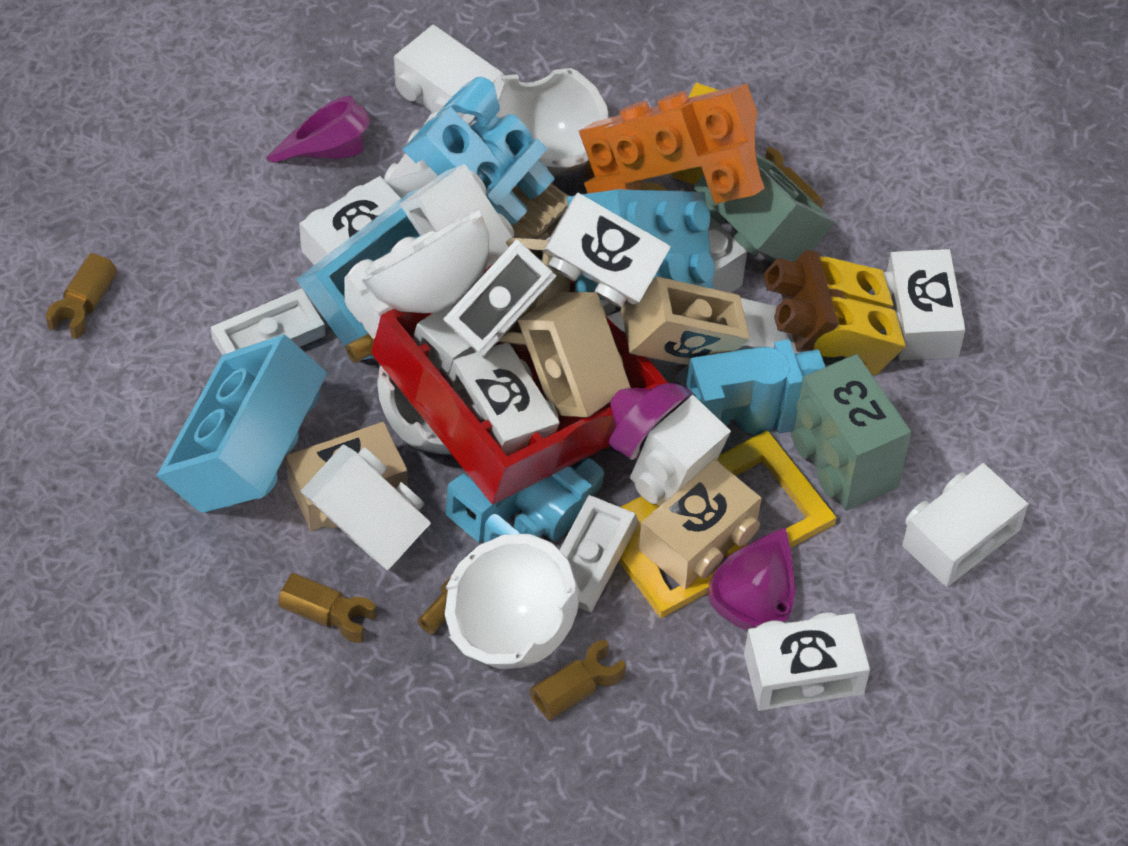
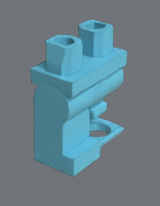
(500, 156)
(753, 385)
(546, 506)

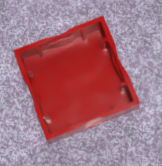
(470, 440)

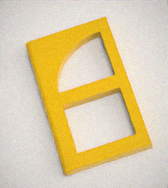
(736, 460)

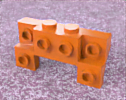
(676, 136)

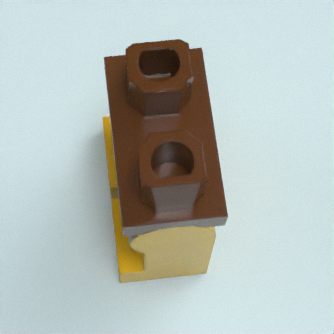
(831, 309)

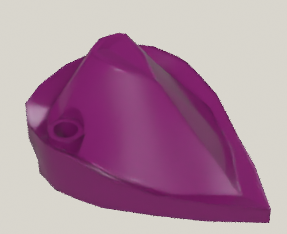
(328, 133)
(641, 410)
(755, 583)

